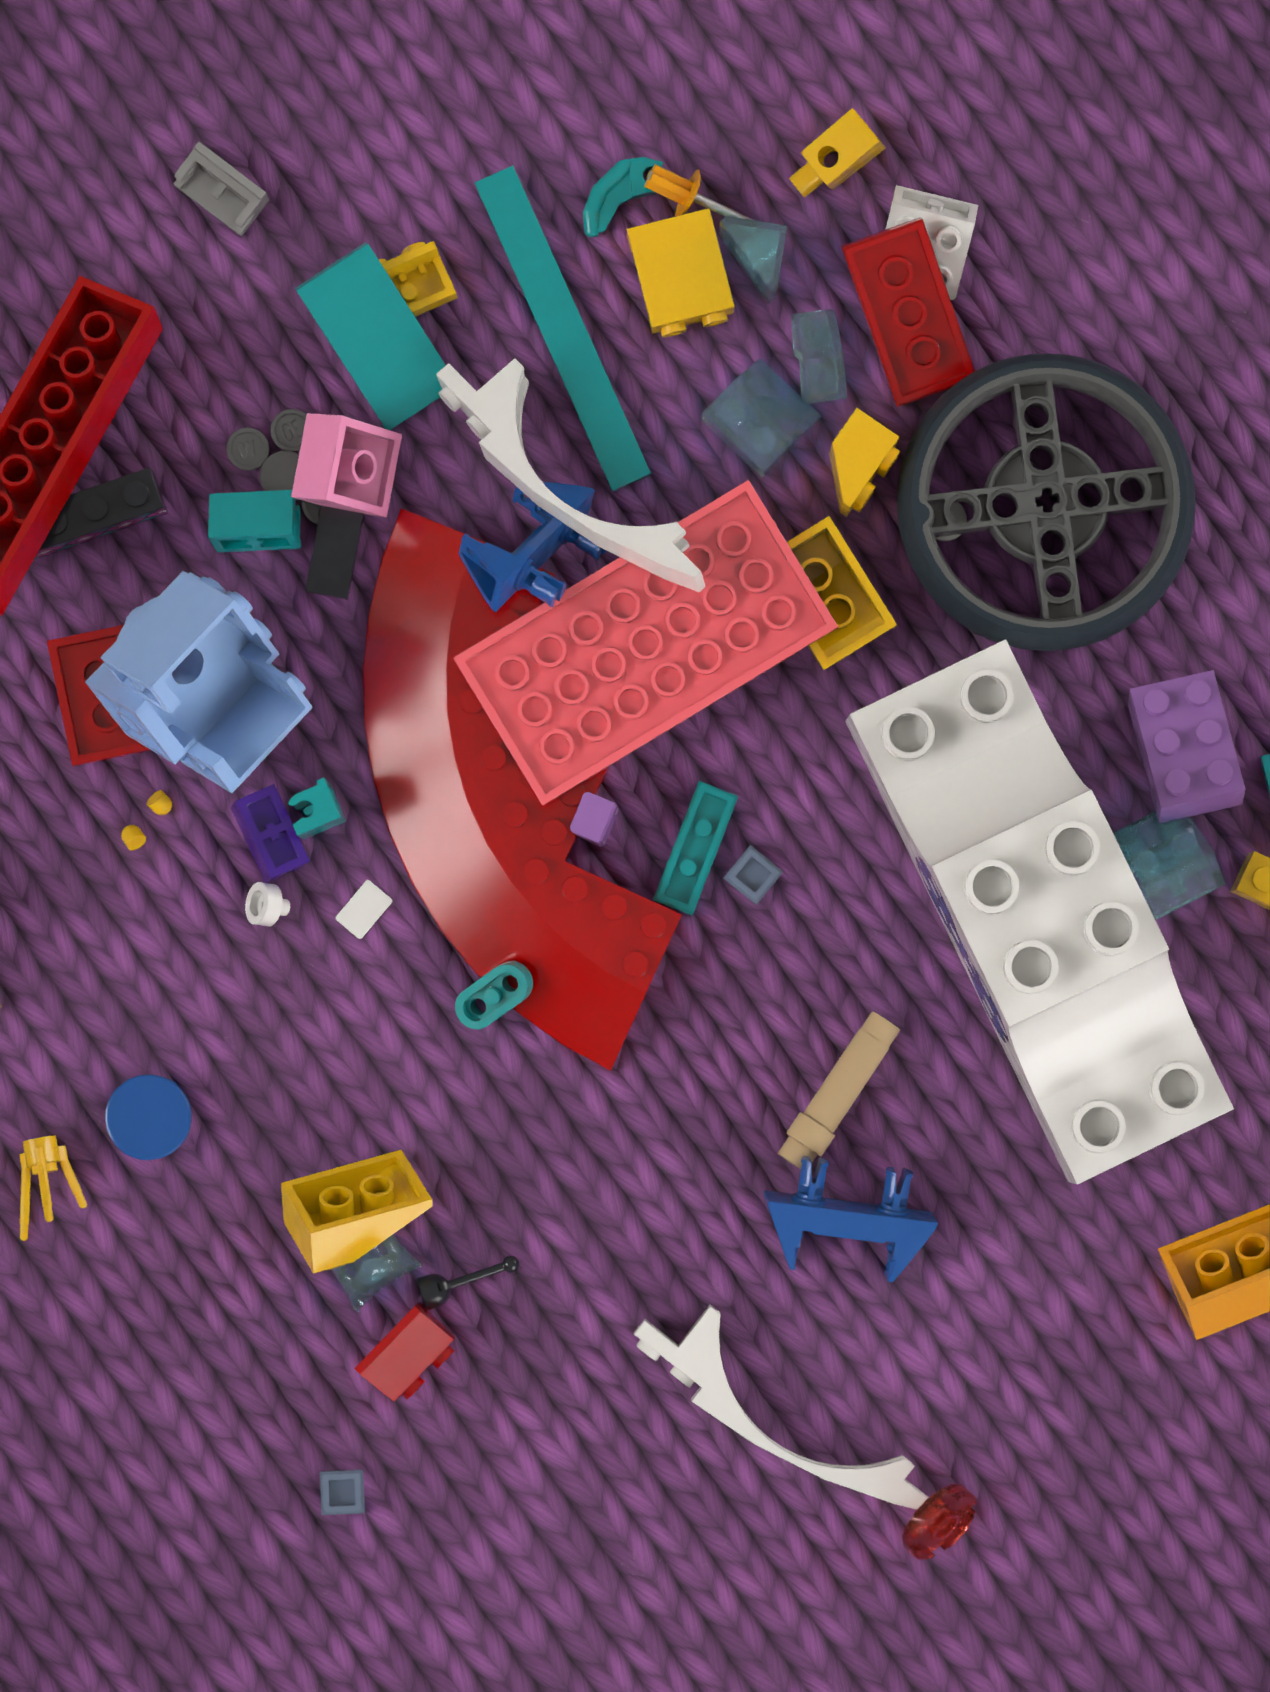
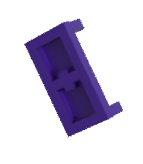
(269, 833)

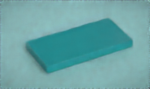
(374, 335)

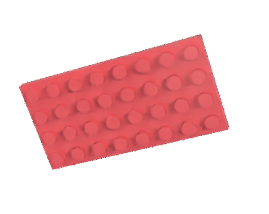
(642, 653)

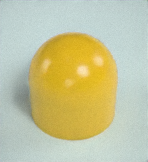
(159, 803)
(133, 837)

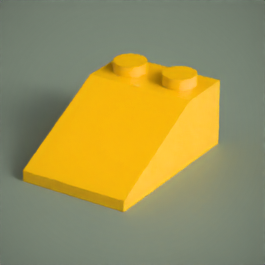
(844, 591)
(352, 1208)

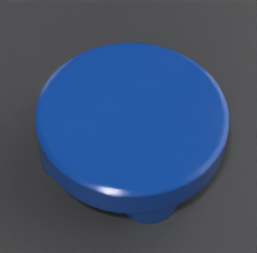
(148, 1117)

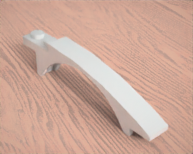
(497, 420)
(700, 1361)

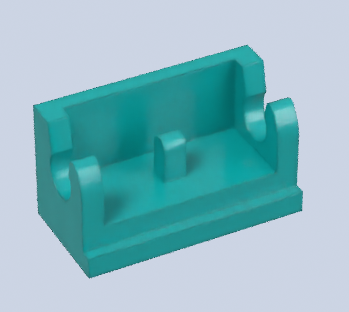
(254, 521)
(323, 809)

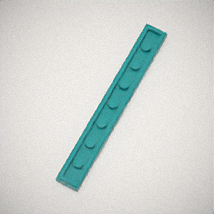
(562, 328)

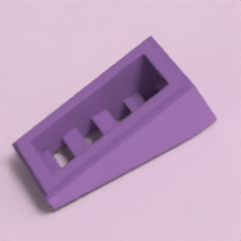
(594, 819)

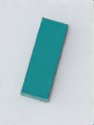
(695, 848)

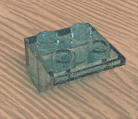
(1169, 862)

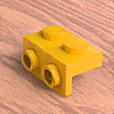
(420, 277)

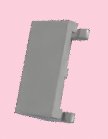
(220, 189)

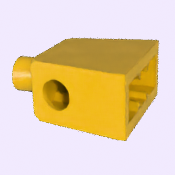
(855, 148)

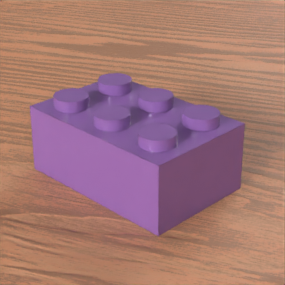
(1186, 746)

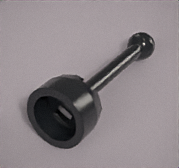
(437, 1289)

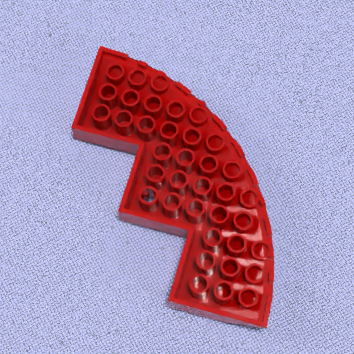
(470, 821)

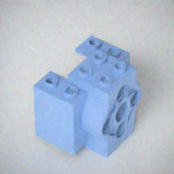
(200, 681)

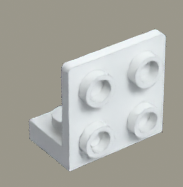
(947, 224)

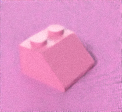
(346, 464)

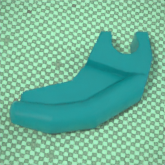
(616, 187)

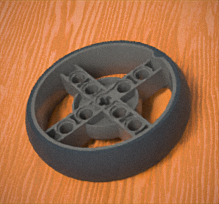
(1031, 385)

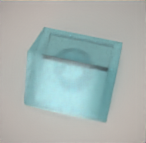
(758, 250)

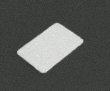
(364, 909)

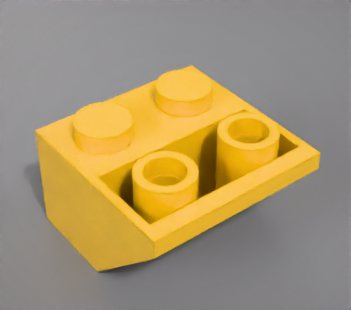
(857, 456)

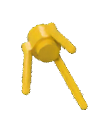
(42, 1157)

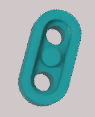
(496, 994)

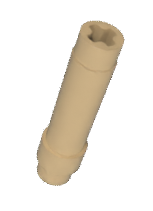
(814, 1128)

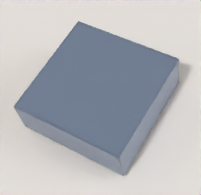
(753, 875)
(342, 1492)

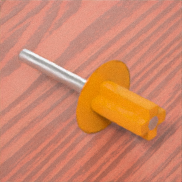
(684, 191)

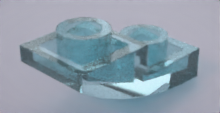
(820, 356)

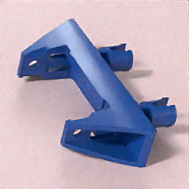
(502, 573)
(888, 1221)

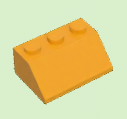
(1222, 1272)

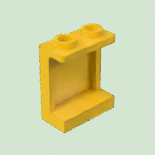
(681, 272)

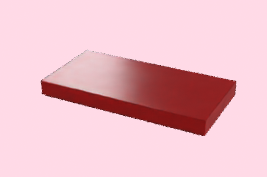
(908, 311)

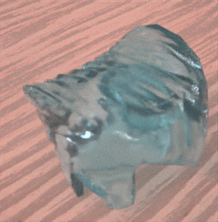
(375, 1271)

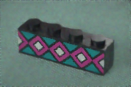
(105, 510)

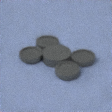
(250, 450)

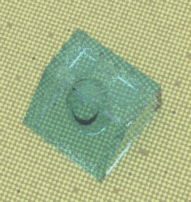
(760, 417)

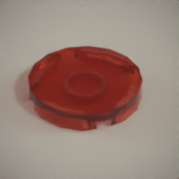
(939, 1521)

